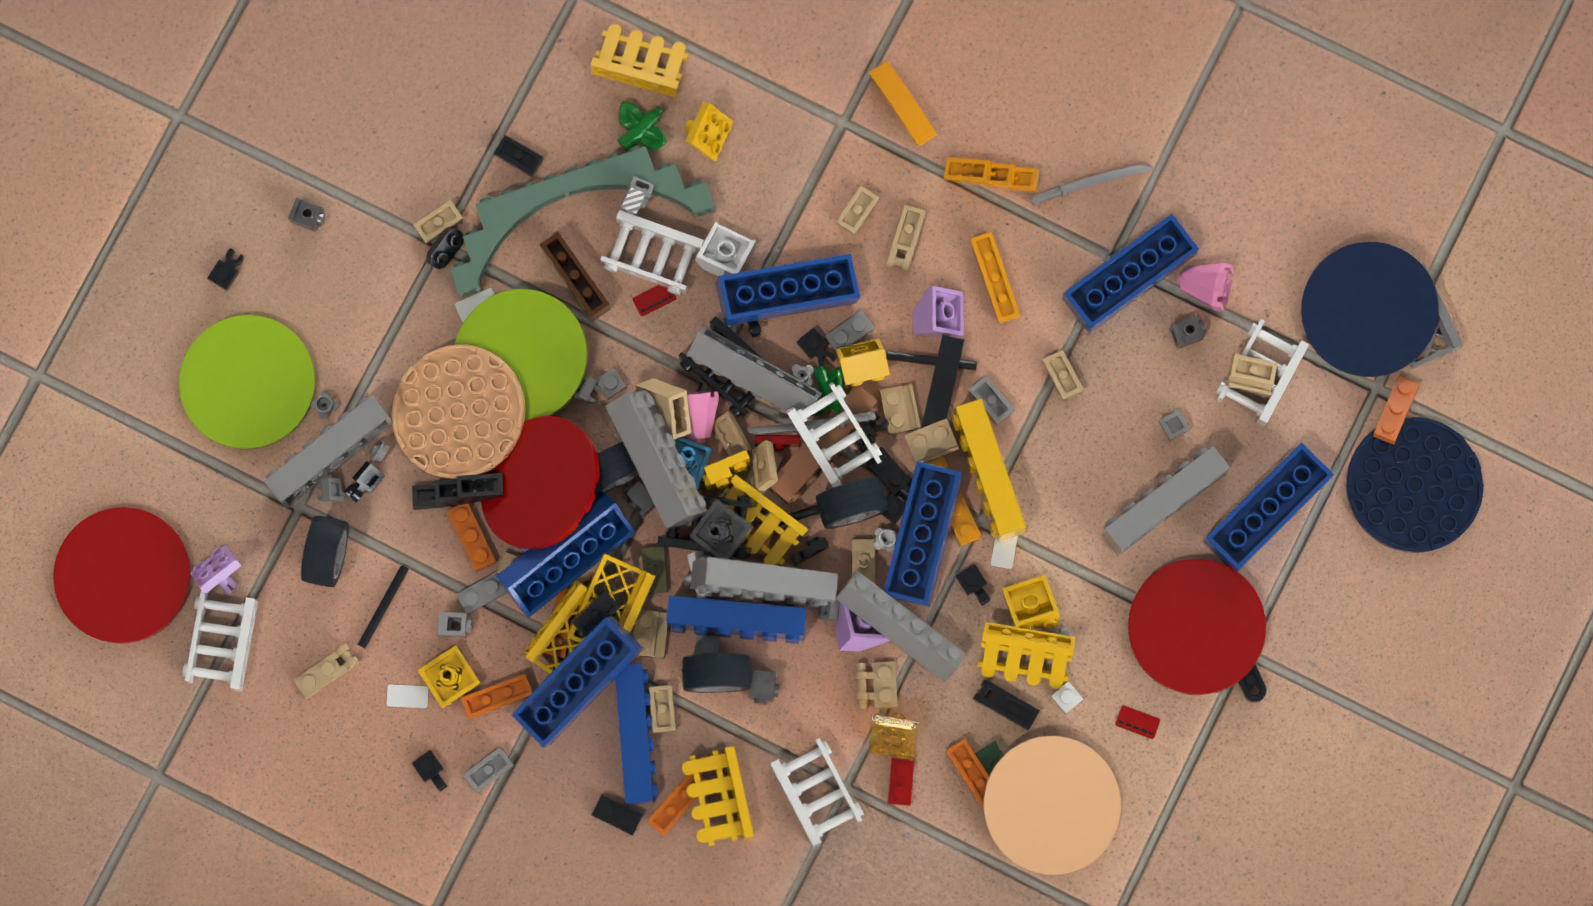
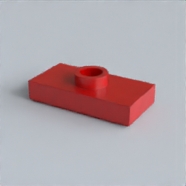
(779, 441)

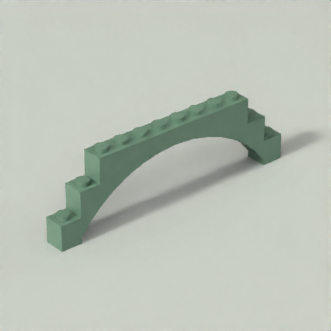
(506, 212)

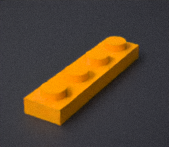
(995, 277)
(963, 522)

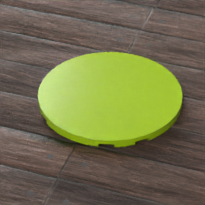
(536, 340)
(247, 382)

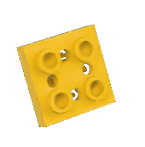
(708, 131)
(452, 660)

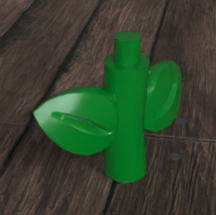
(640, 127)
(823, 379)

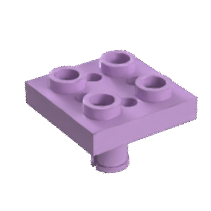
(216, 570)

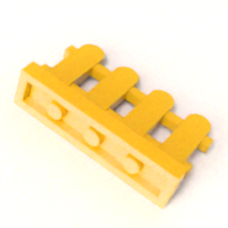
(638, 74)
(769, 523)
(1027, 642)
(720, 785)

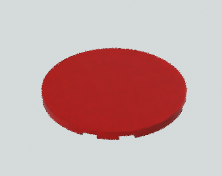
(545, 484)
(122, 575)
(1197, 627)

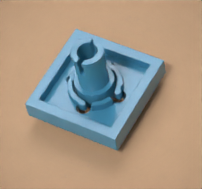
(693, 454)

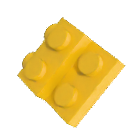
(719, 474)
(1032, 604)

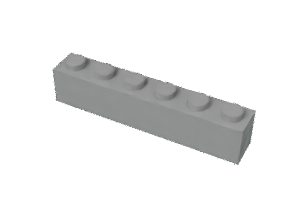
(751, 372)
(900, 626)

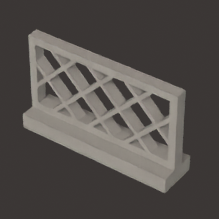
(1448, 333)

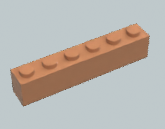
(802, 466)

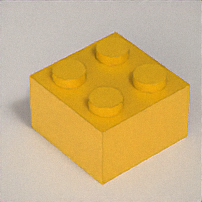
(862, 362)

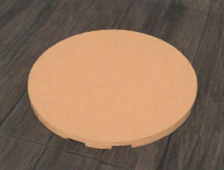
(458, 411)
(1052, 805)

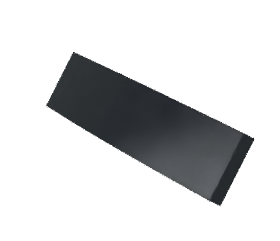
(943, 379)
(457, 492)

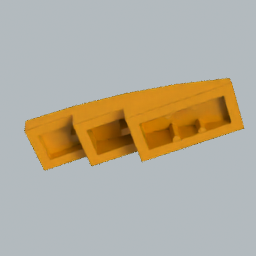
(902, 104)
(991, 174)

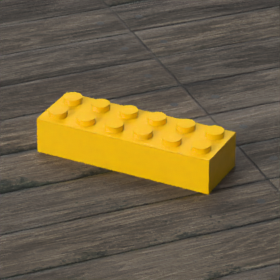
(989, 469)

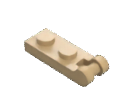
(906, 236)
(325, 671)

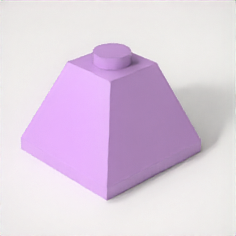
(939, 313)
(854, 632)

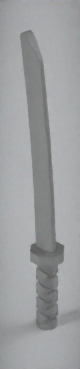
(1086, 182)
(866, 416)

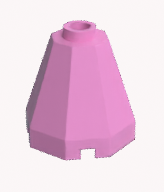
(1207, 284)
(702, 414)

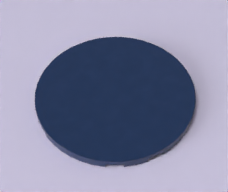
(1369, 309)
(1418, 489)

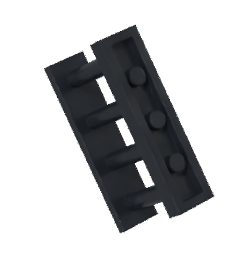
(688, 364)
(672, 538)

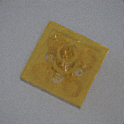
(893, 732)

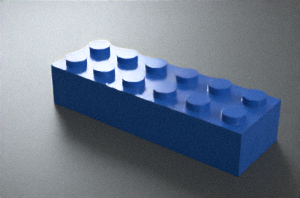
(1130, 273)
(787, 289)
(1268, 508)
(923, 534)
(547, 571)
(736, 618)
(577, 681)

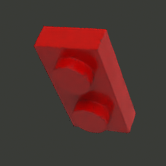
(901, 781)

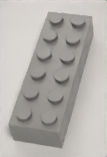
(328, 451)
(656, 458)
(1166, 500)
(763, 581)

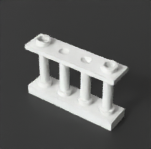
(648, 231)
(1284, 371)
(812, 436)
(238, 655)
(794, 790)

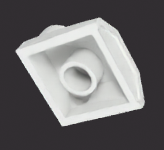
(724, 251)

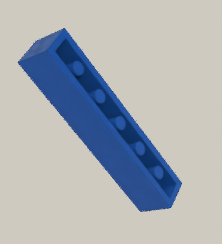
(634, 735)

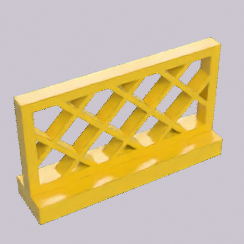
(635, 597)
(553, 626)

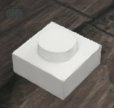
(1066, 697)

